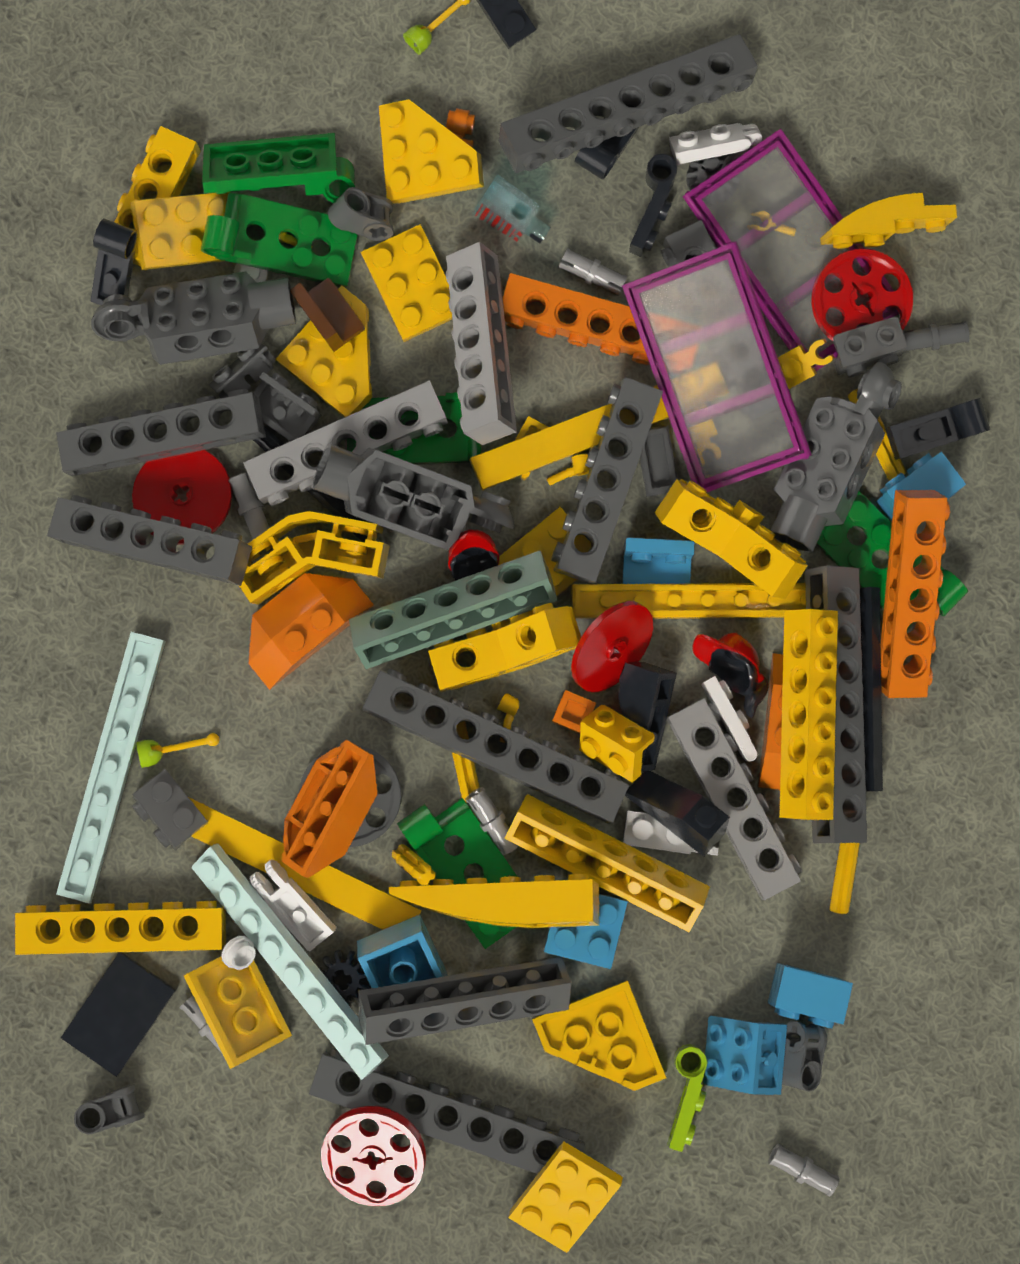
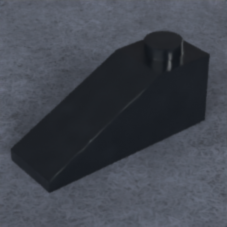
(645, 700)
(680, 810)

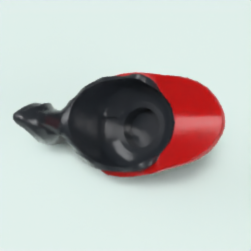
(472, 554)
(736, 663)

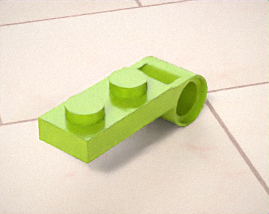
(691, 1099)

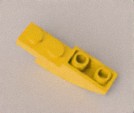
(888, 216)

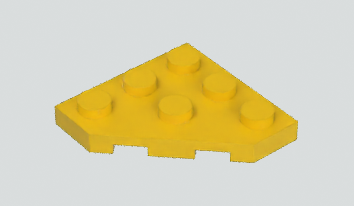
(424, 156)
(337, 376)
(604, 1037)

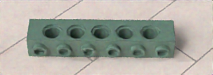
(452, 610)

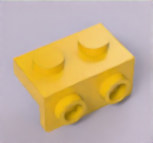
(614, 741)

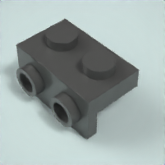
(869, 345)
(283, 410)
(168, 809)

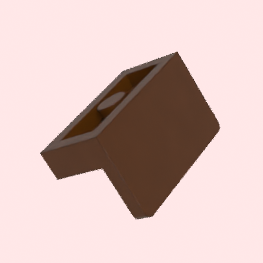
(329, 313)

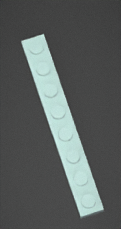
(110, 768)
(288, 960)

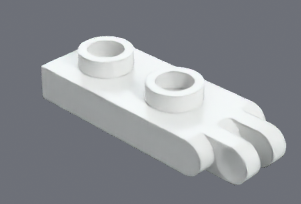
(713, 142)
(733, 721)

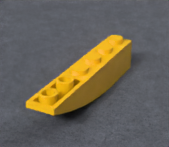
(510, 902)

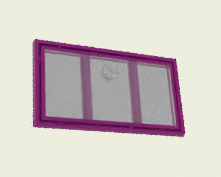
(777, 218)
(717, 368)

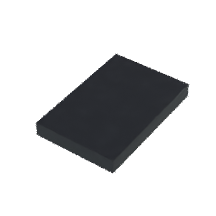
(118, 1014)

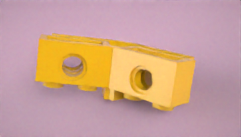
(733, 536)
(300, 554)
(508, 648)

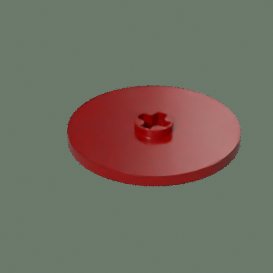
(200, 473)
(610, 642)

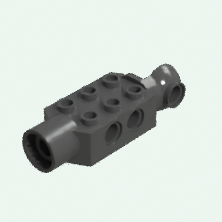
(199, 316)
(842, 448)
(407, 496)

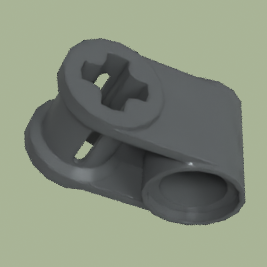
(361, 213)
(803, 1058)
(115, 1110)

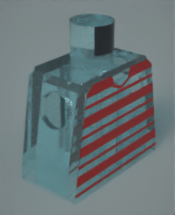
(497, 209)

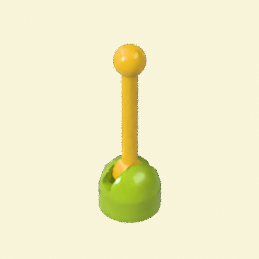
(422, 35)
(151, 752)

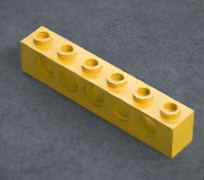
(808, 714)
(608, 862)
(33, 938)

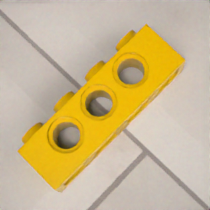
(162, 147)

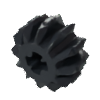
(349, 969)

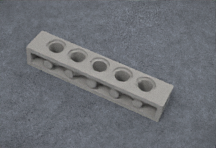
(480, 344)
(420, 399)
(765, 880)

